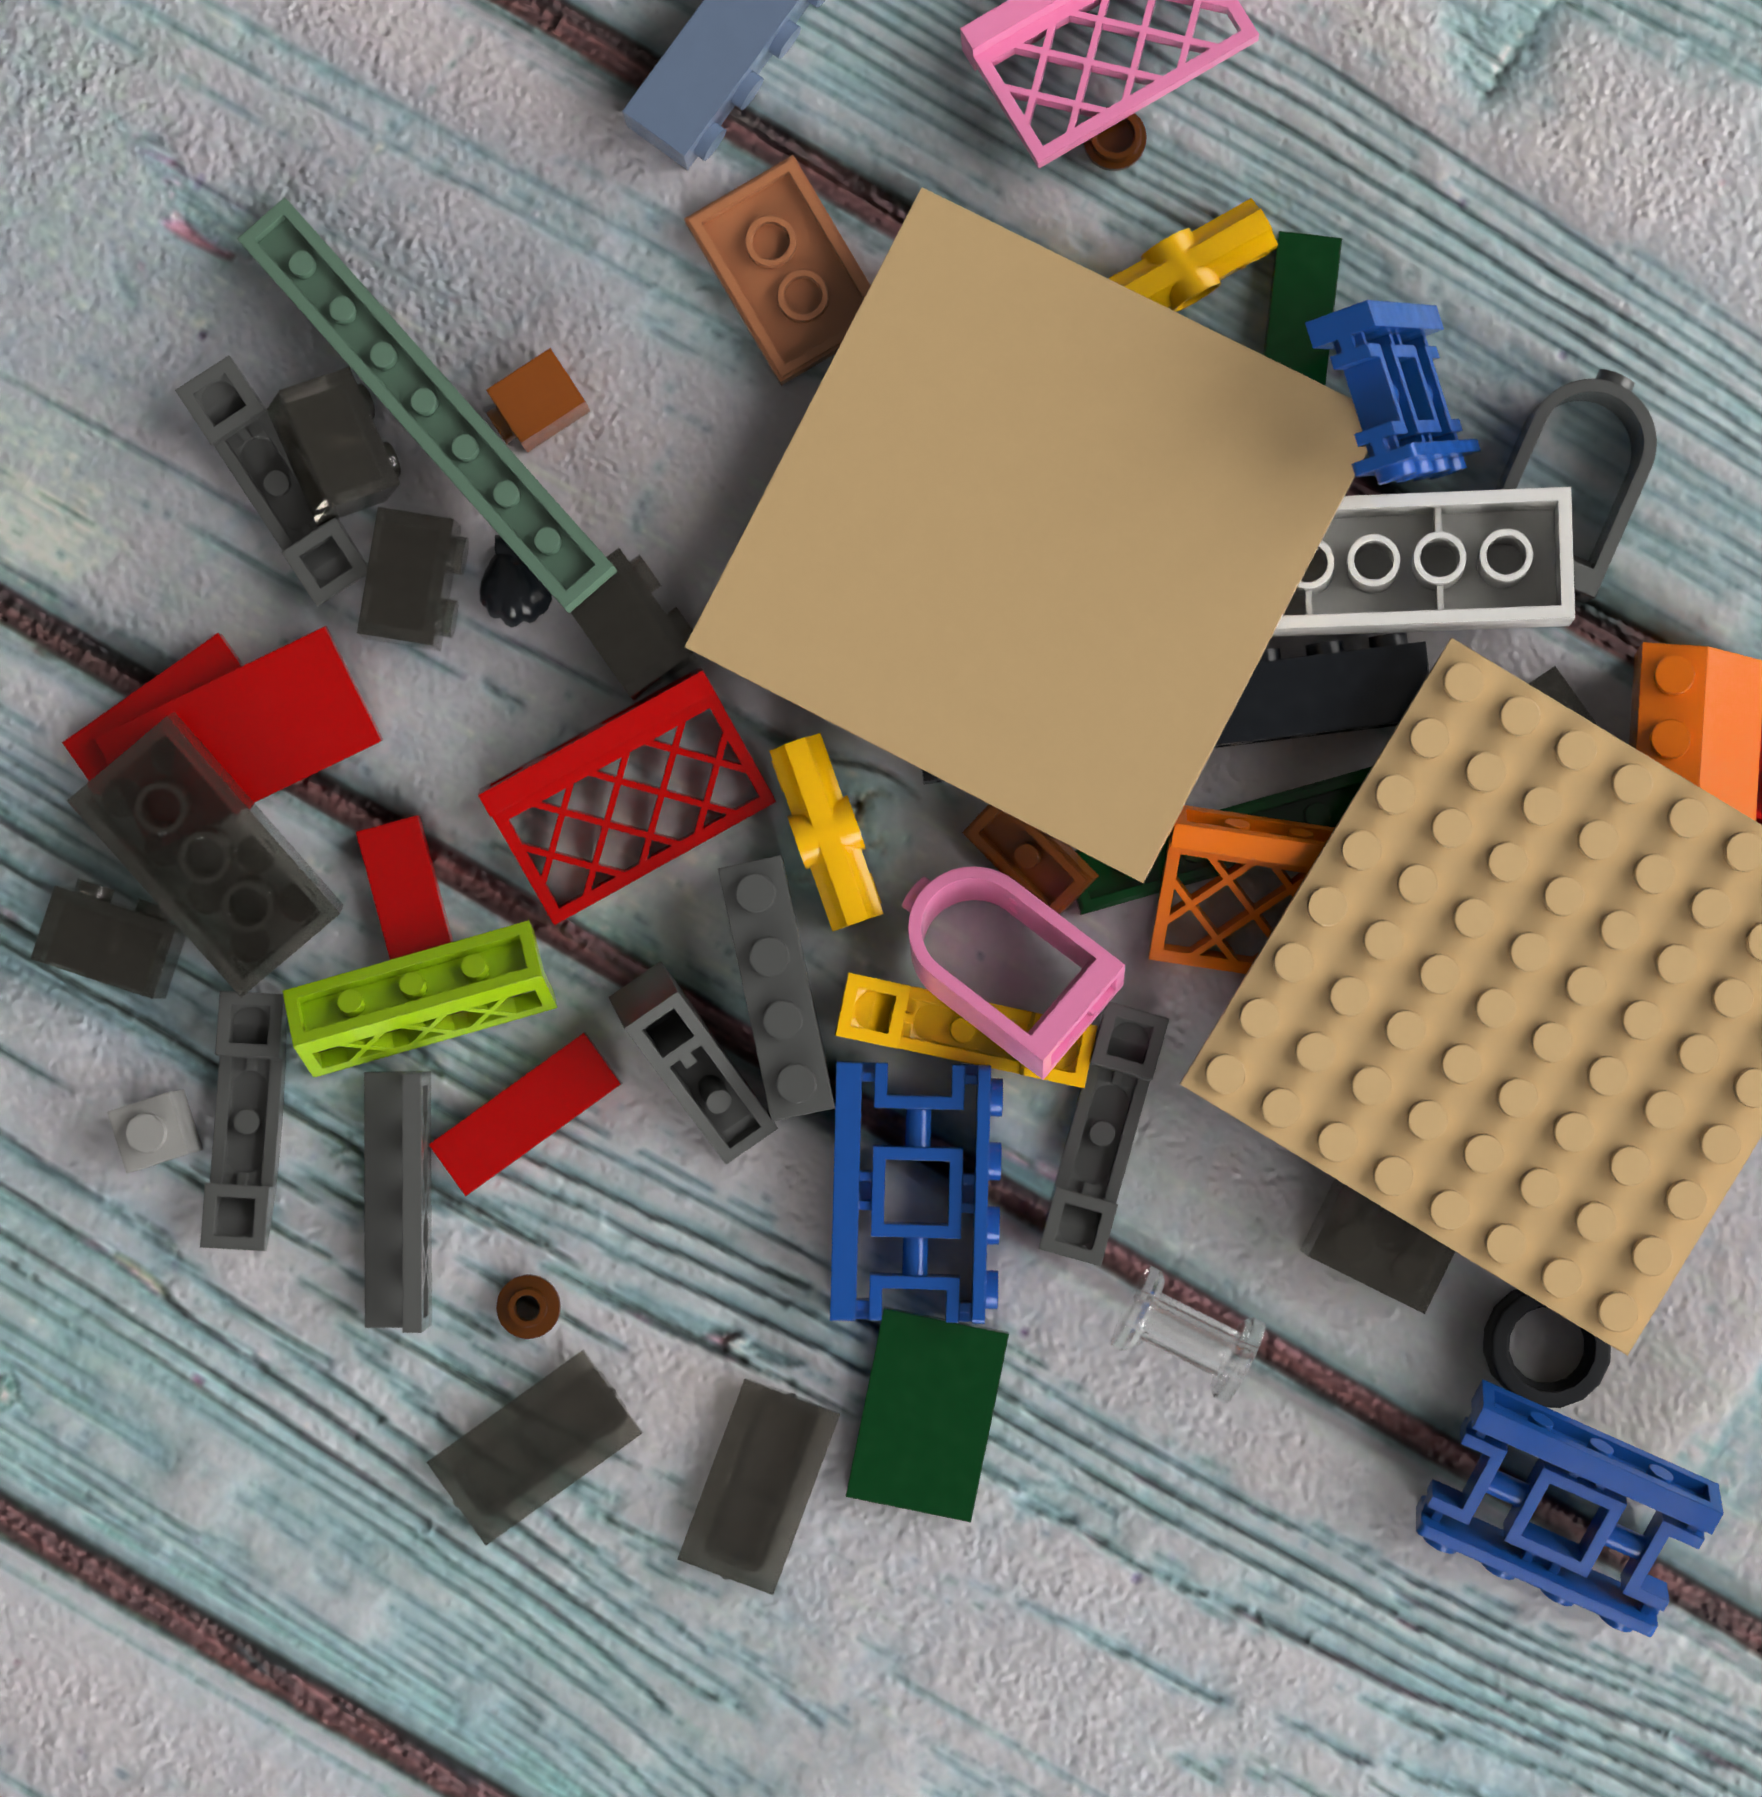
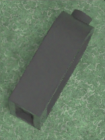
(1616, 395)

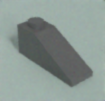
(692, 1062)

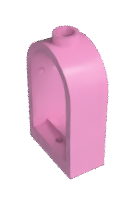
(1067, 1016)

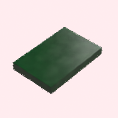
(927, 1414)

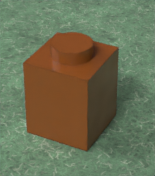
(535, 402)

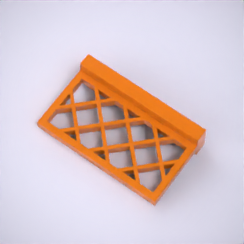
(1237, 839)

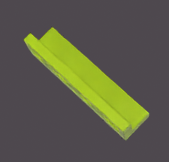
(419, 997)

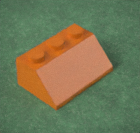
(1700, 717)

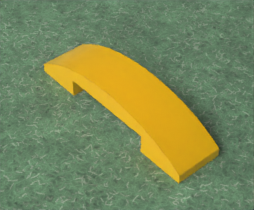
(921, 1023)

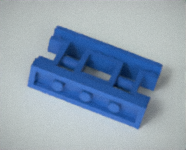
(1394, 389)
(865, 1190)
(1584, 1465)

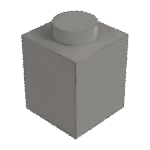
(155, 1130)

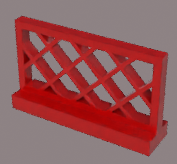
(599, 747)

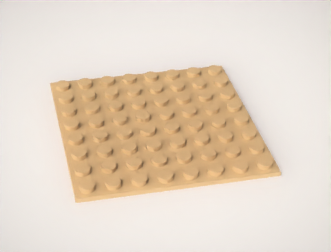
(1033, 534)
(1516, 999)

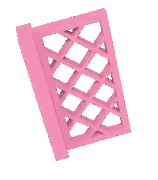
(1020, 23)

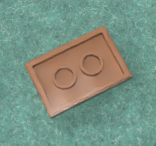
(782, 267)

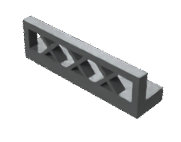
(397, 1200)

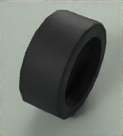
(1501, 1366)

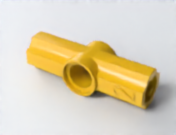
(1194, 262)
(826, 832)

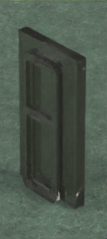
(534, 1447)
(759, 1486)

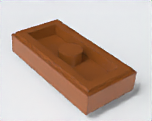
(1031, 858)

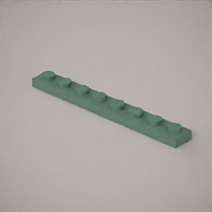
(427, 405)

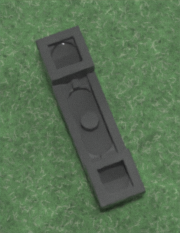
(248, 444)
(246, 1122)
(1102, 1133)

